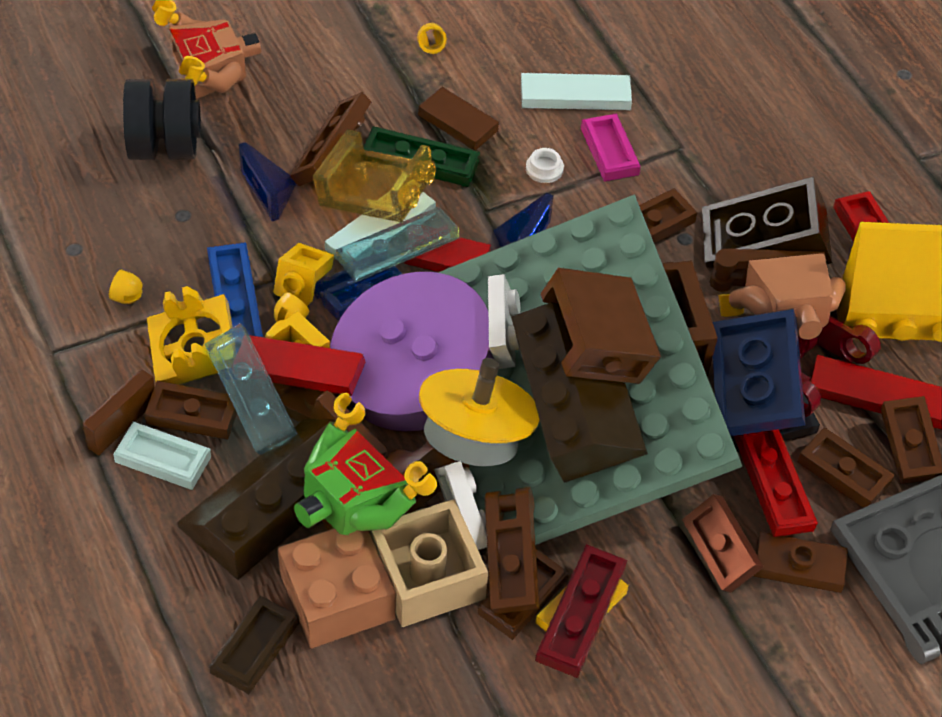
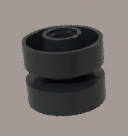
(172, 119)

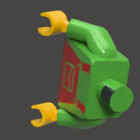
(354, 482)

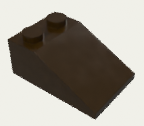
(771, 219)

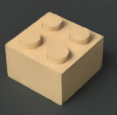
(431, 563)

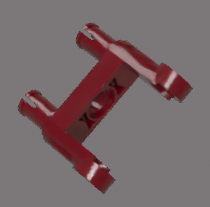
(838, 340)

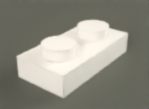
(501, 306)
(460, 485)

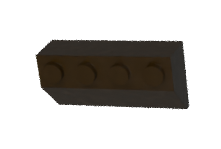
(582, 419)
(256, 505)

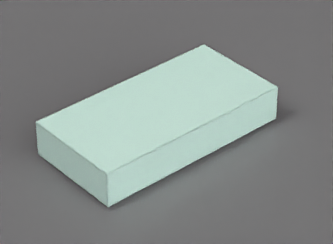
(162, 455)

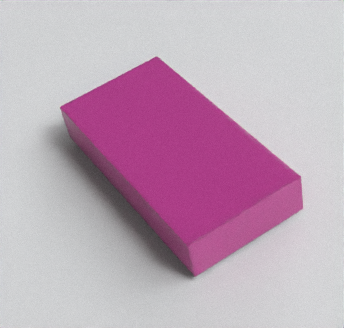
(610, 147)

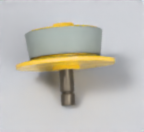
(476, 414)

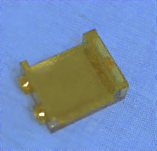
(371, 180)

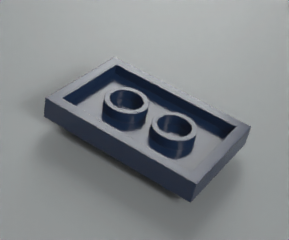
(758, 373)

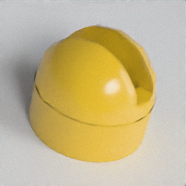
(439, 37)
(125, 288)
(288, 305)

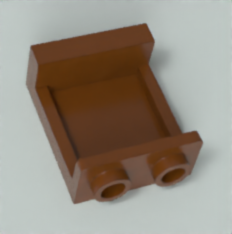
(693, 308)
(604, 325)

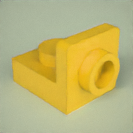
(300, 270)
(297, 330)

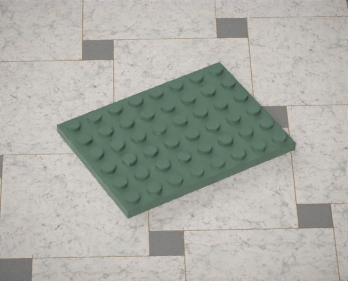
(672, 404)

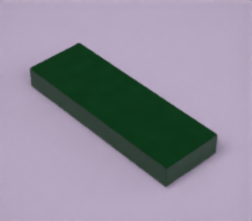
(452, 162)

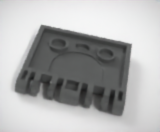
(900, 558)

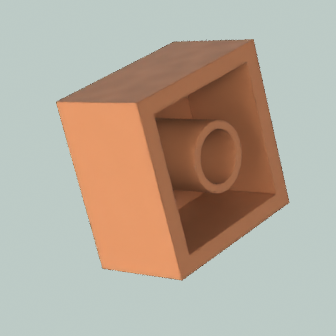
(336, 585)

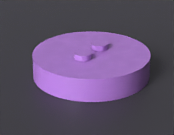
(406, 334)

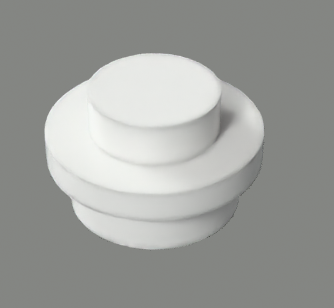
(544, 165)

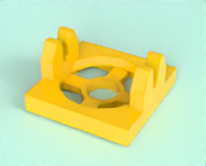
(185, 365)

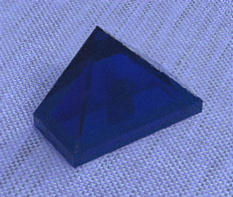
(267, 180)
(526, 222)

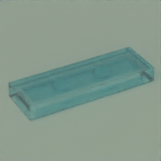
(397, 244)
(250, 389)

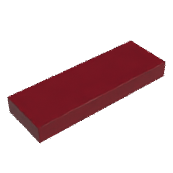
(581, 611)

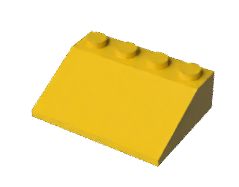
(895, 281)

